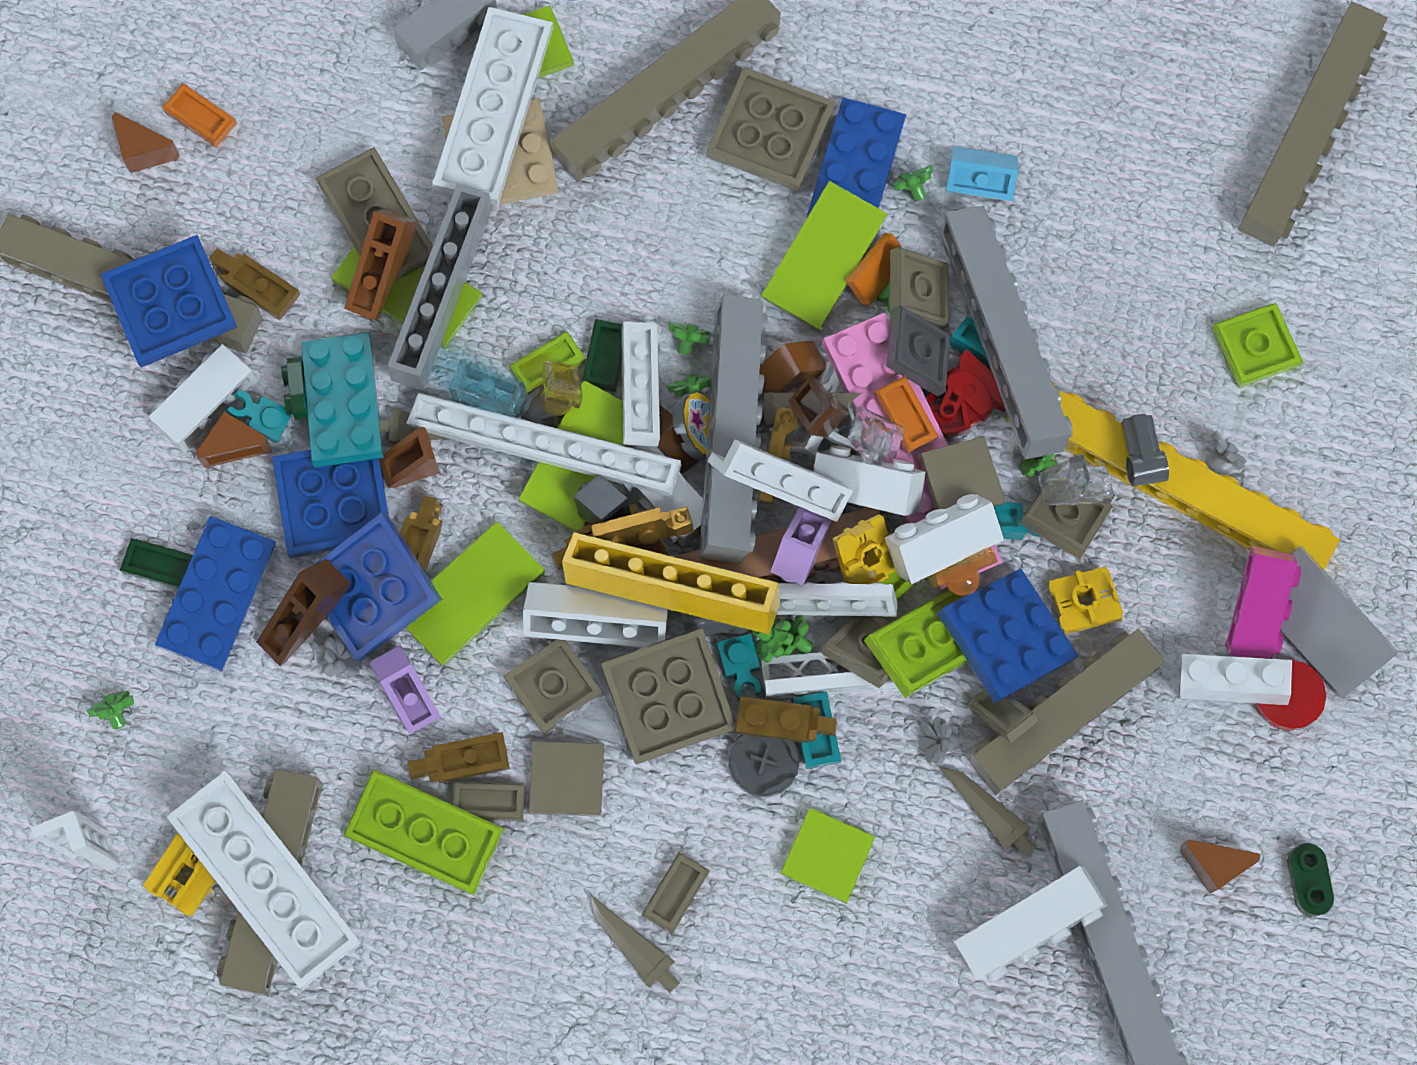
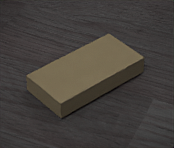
(1006, 716)
(491, 800)
(675, 893)

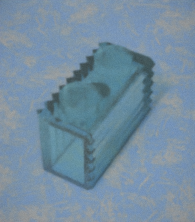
(487, 390)

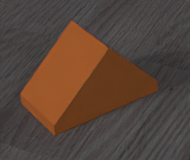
(142, 146)
(791, 366)
(230, 442)
(409, 460)
(1215, 863)

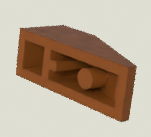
(380, 262)

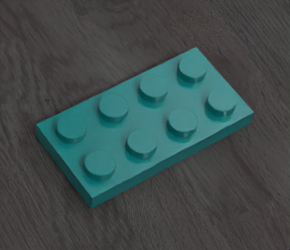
(342, 400)

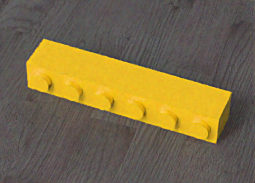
(671, 583)

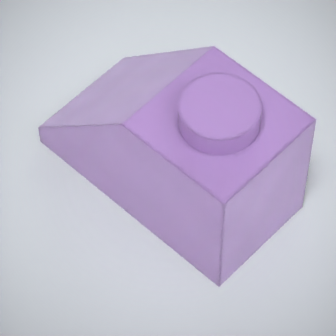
(800, 546)
(405, 689)

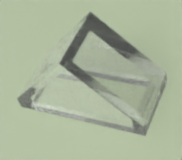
(593, 724)

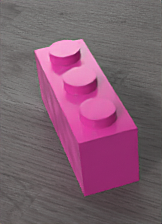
(1263, 604)

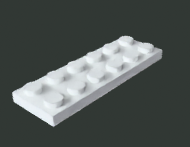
(493, 103)
(263, 880)

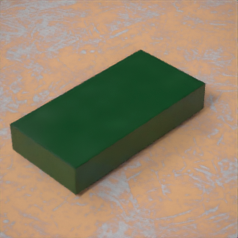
(604, 355)
(155, 563)

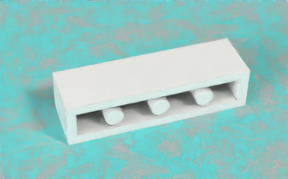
(590, 616)
(1030, 924)

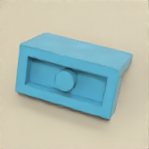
(982, 173)

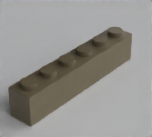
(1068, 709)
(290, 814)

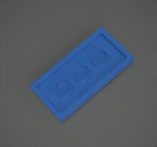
(860, 151)
(215, 594)

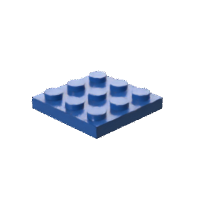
(168, 301)
(326, 502)
(385, 587)
(1007, 635)

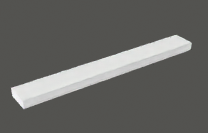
(544, 444)

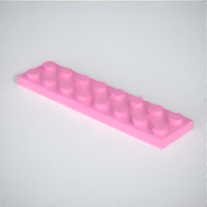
(860, 365)

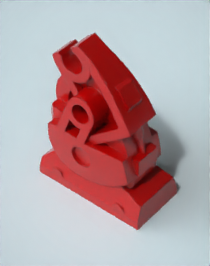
(968, 397)

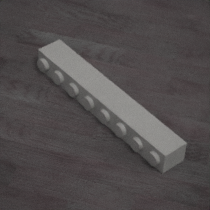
(1005, 332)
(732, 416)
(1111, 943)

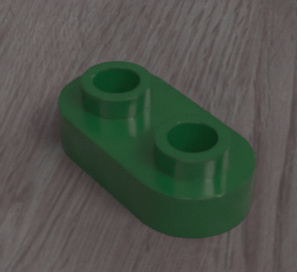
(293, 376)
(1309, 879)

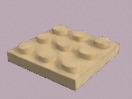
(532, 165)

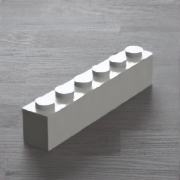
(439, 287)

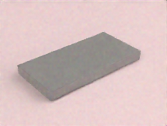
(1333, 629)

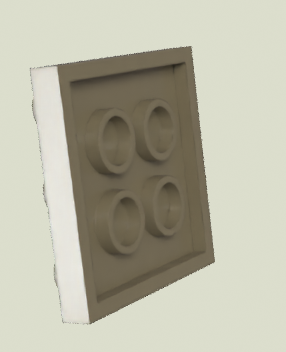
(771, 129)
(668, 695)

